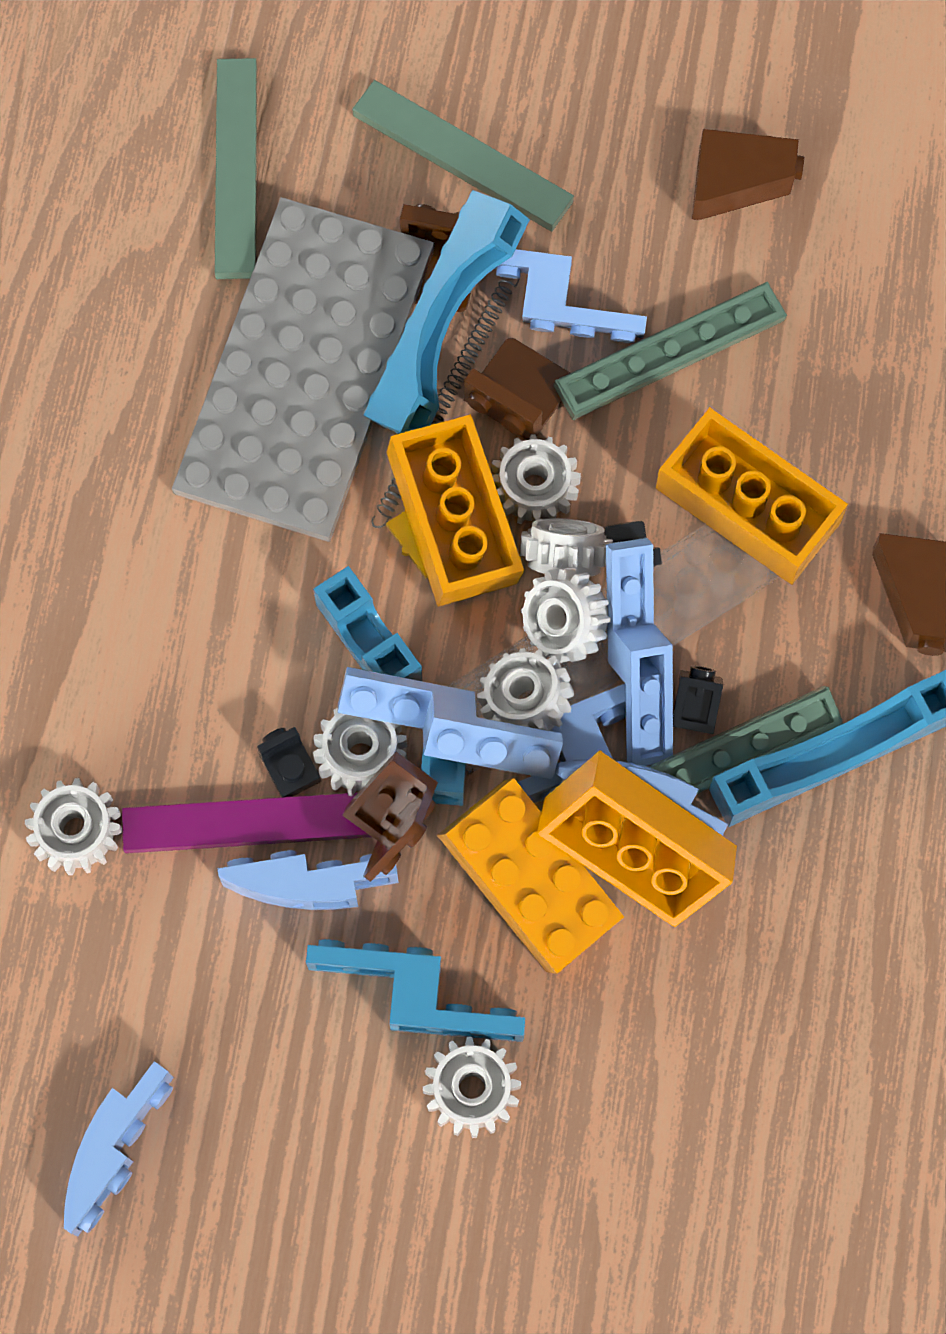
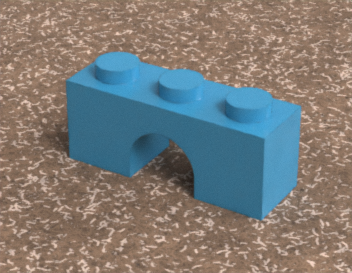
(360, 628)

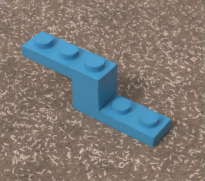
(415, 991)

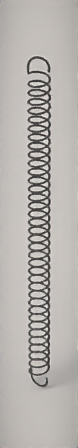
(456, 377)

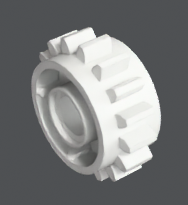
(539, 459)
(565, 544)
(585, 615)
(524, 673)
(341, 735)
(60, 807)
(476, 1062)

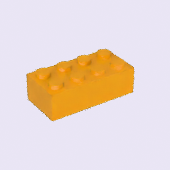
(750, 495)
(454, 510)
(637, 839)
(528, 880)

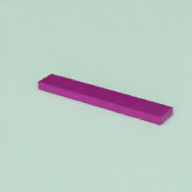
(238, 823)

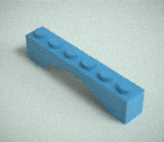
(479, 242)
(792, 771)

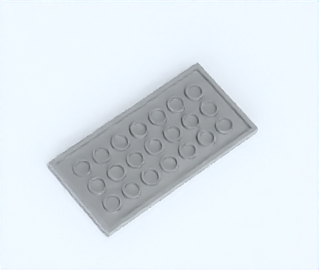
(301, 368)

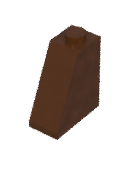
(743, 171)
(916, 588)

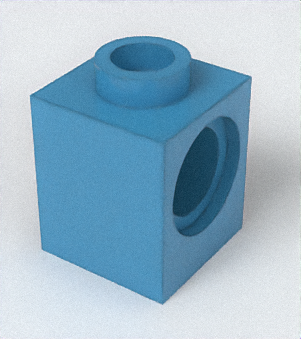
(450, 779)

